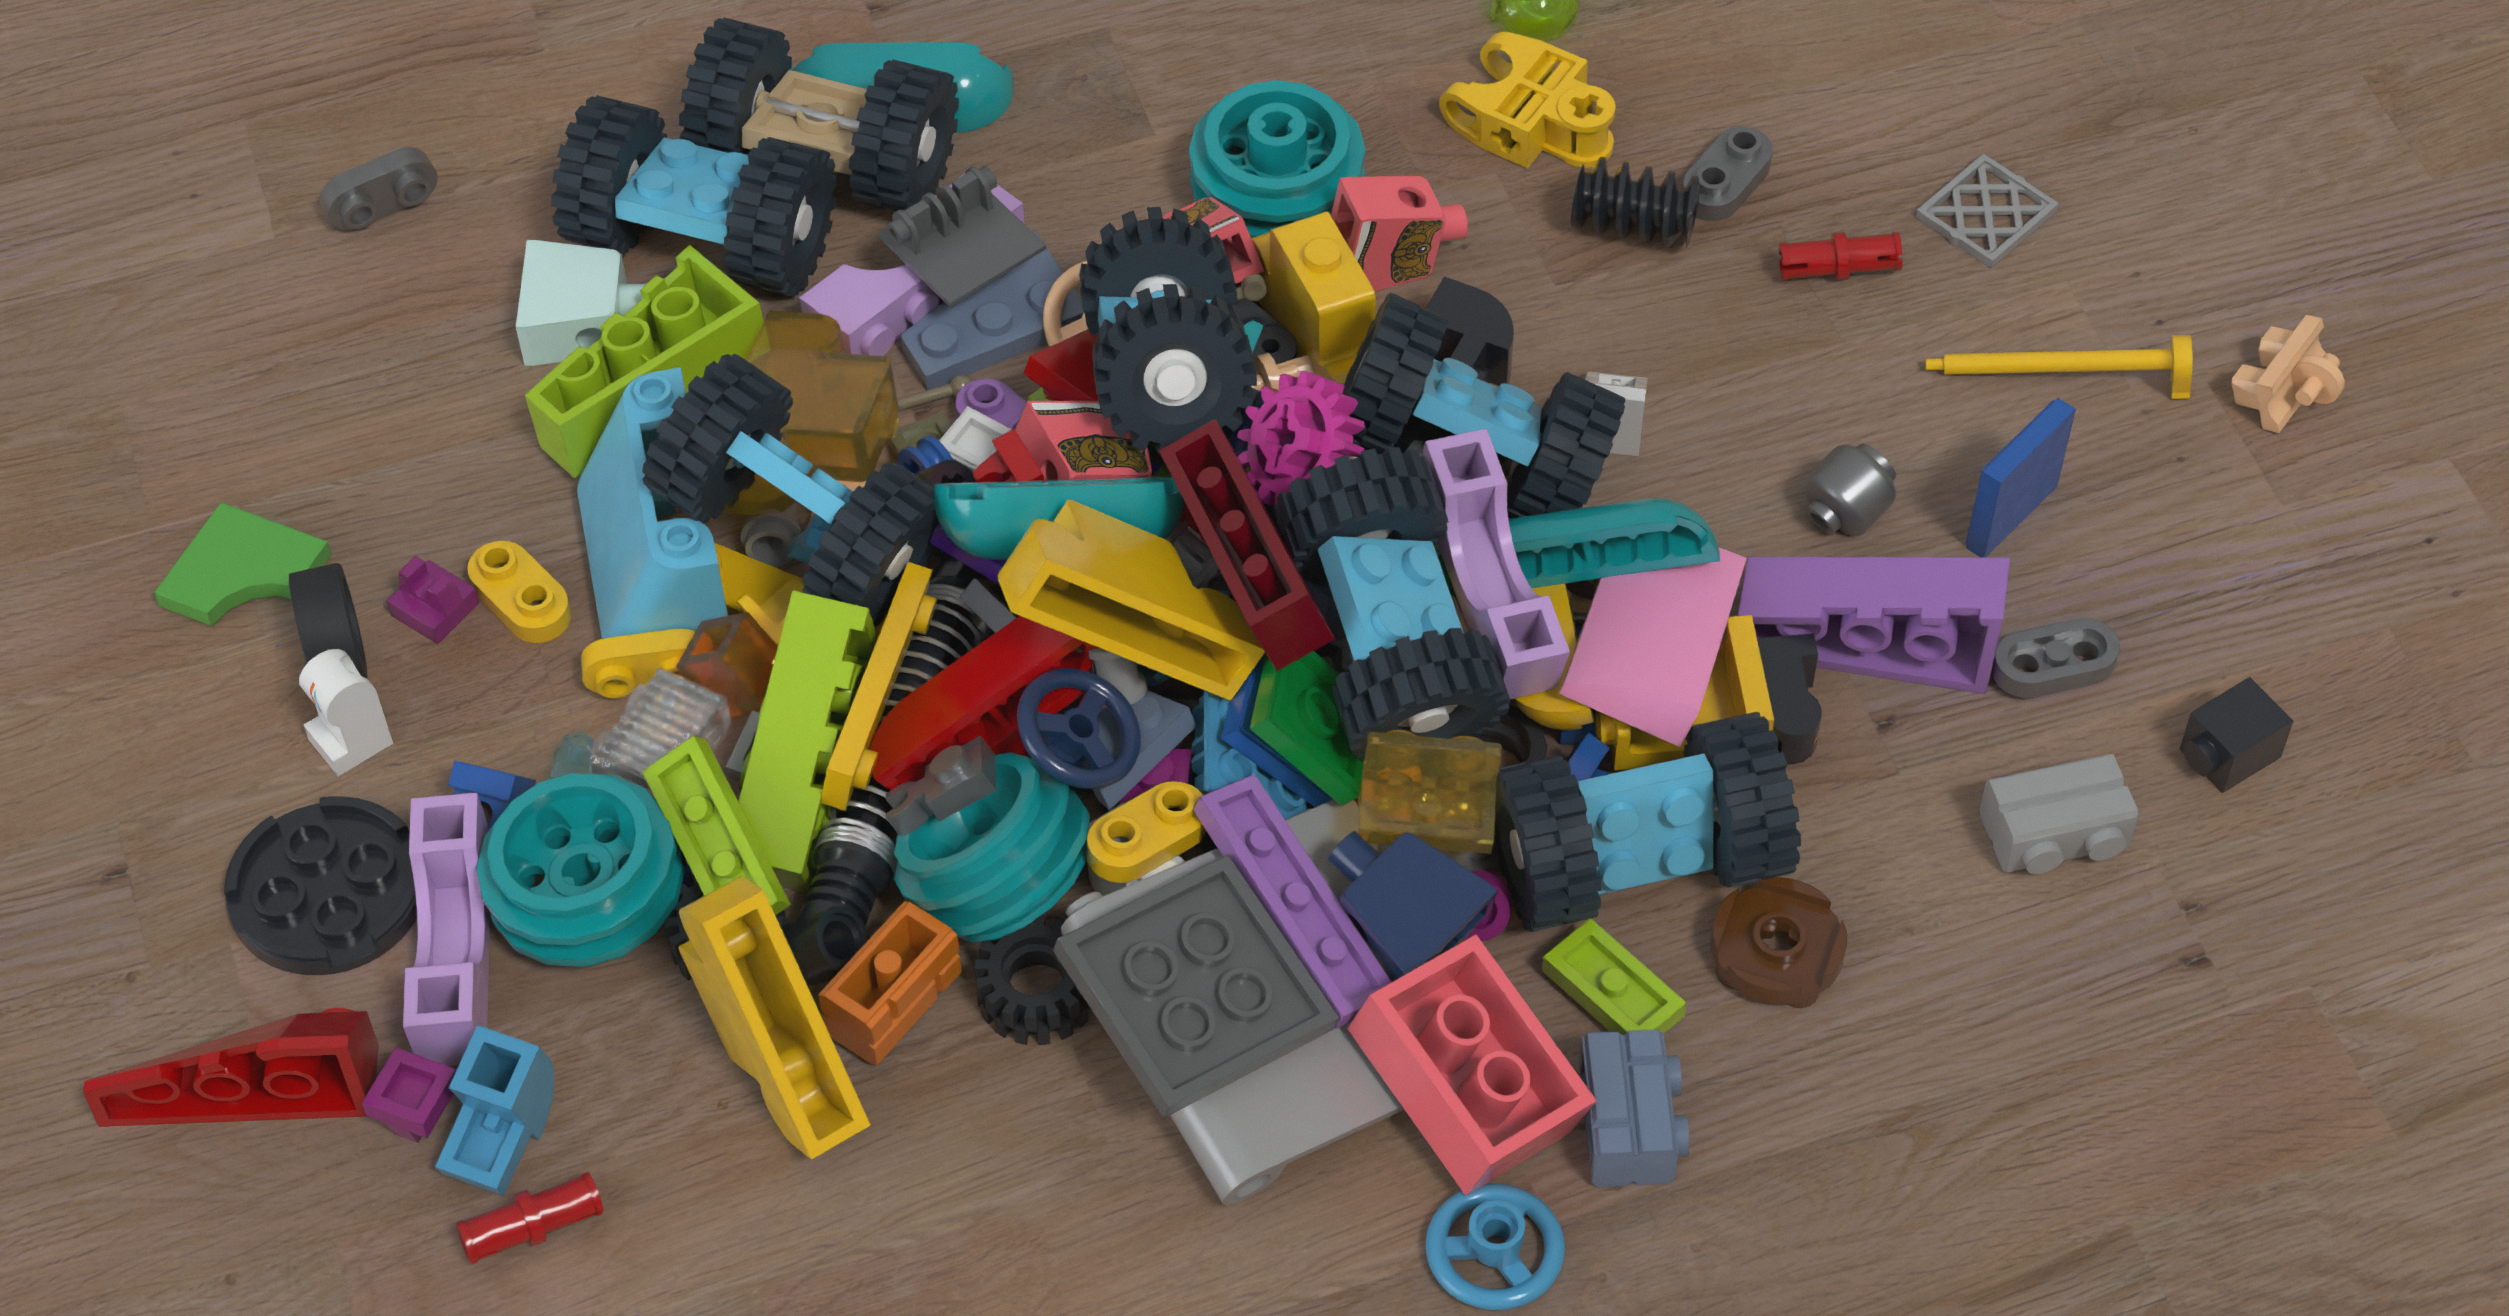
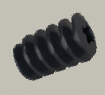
(1635, 203)

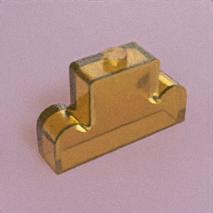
(839, 408)

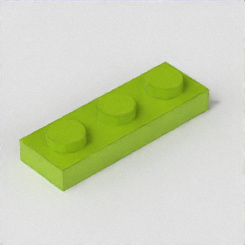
(710, 821)

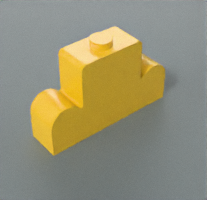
(1317, 292)
(1129, 598)
(769, 1016)

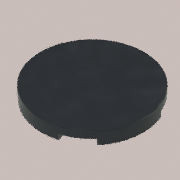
(323, 887)

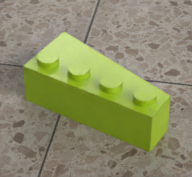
(678, 323)
(799, 724)

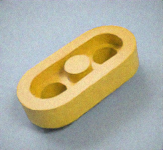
(514, 587)
(623, 662)
(1153, 832)

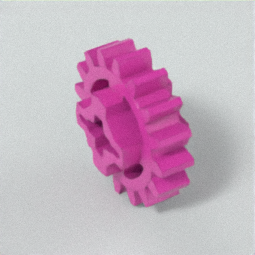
(1296, 431)

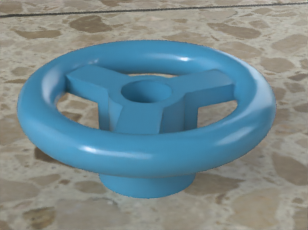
(1501, 1214)

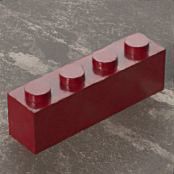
(1246, 545)

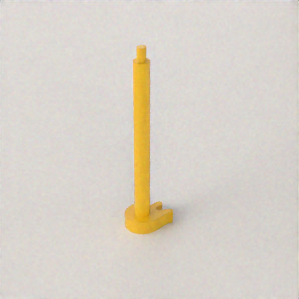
(2176, 359)

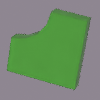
(237, 561)

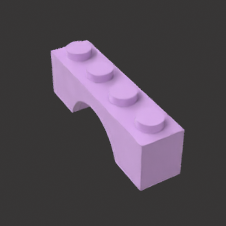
(879, 304)
(1486, 567)
(451, 969)

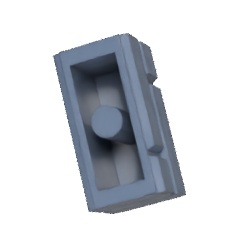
(1633, 1120)

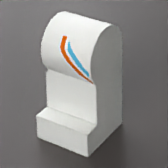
(349, 712)

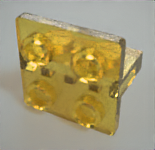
(1429, 789)

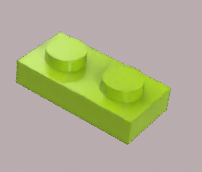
(1612, 982)

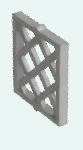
(2017, 234)

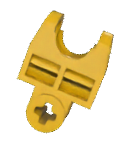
(1533, 105)

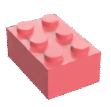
(1471, 1064)

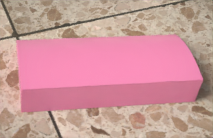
(1654, 644)

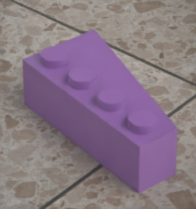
(1886, 615)

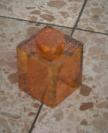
(731, 659)

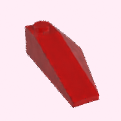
(270, 1072)

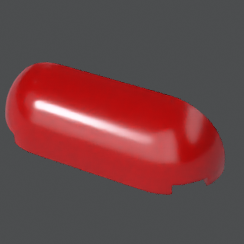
(975, 699)

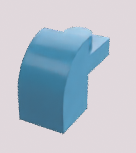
(505, 1103)

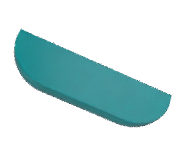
(982, 84)
(994, 516)
(1611, 541)

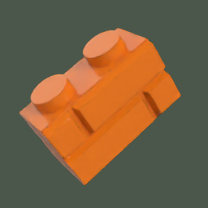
(890, 982)

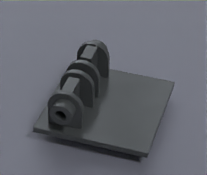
(961, 237)

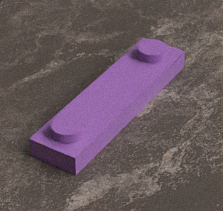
(1293, 893)

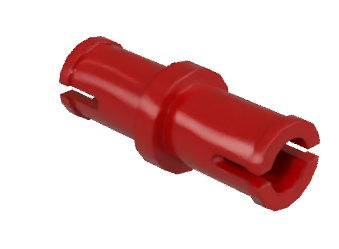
(1840, 256)
(529, 1218)

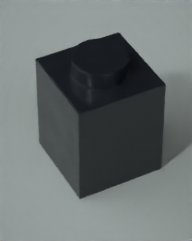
(2235, 735)

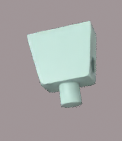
(568, 297)

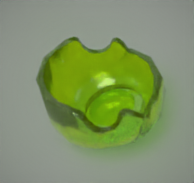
(1535, 18)

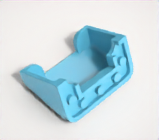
(643, 569)

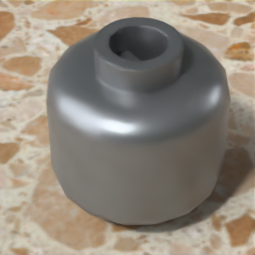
(1850, 489)

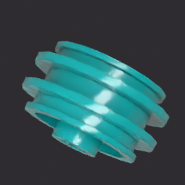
(1259, 150)
(999, 857)
(604, 863)

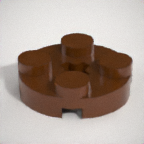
(1770, 975)

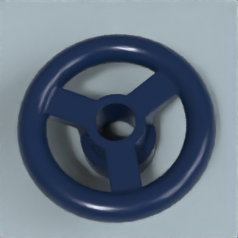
(1066, 741)

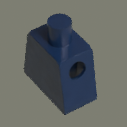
(1409, 900)

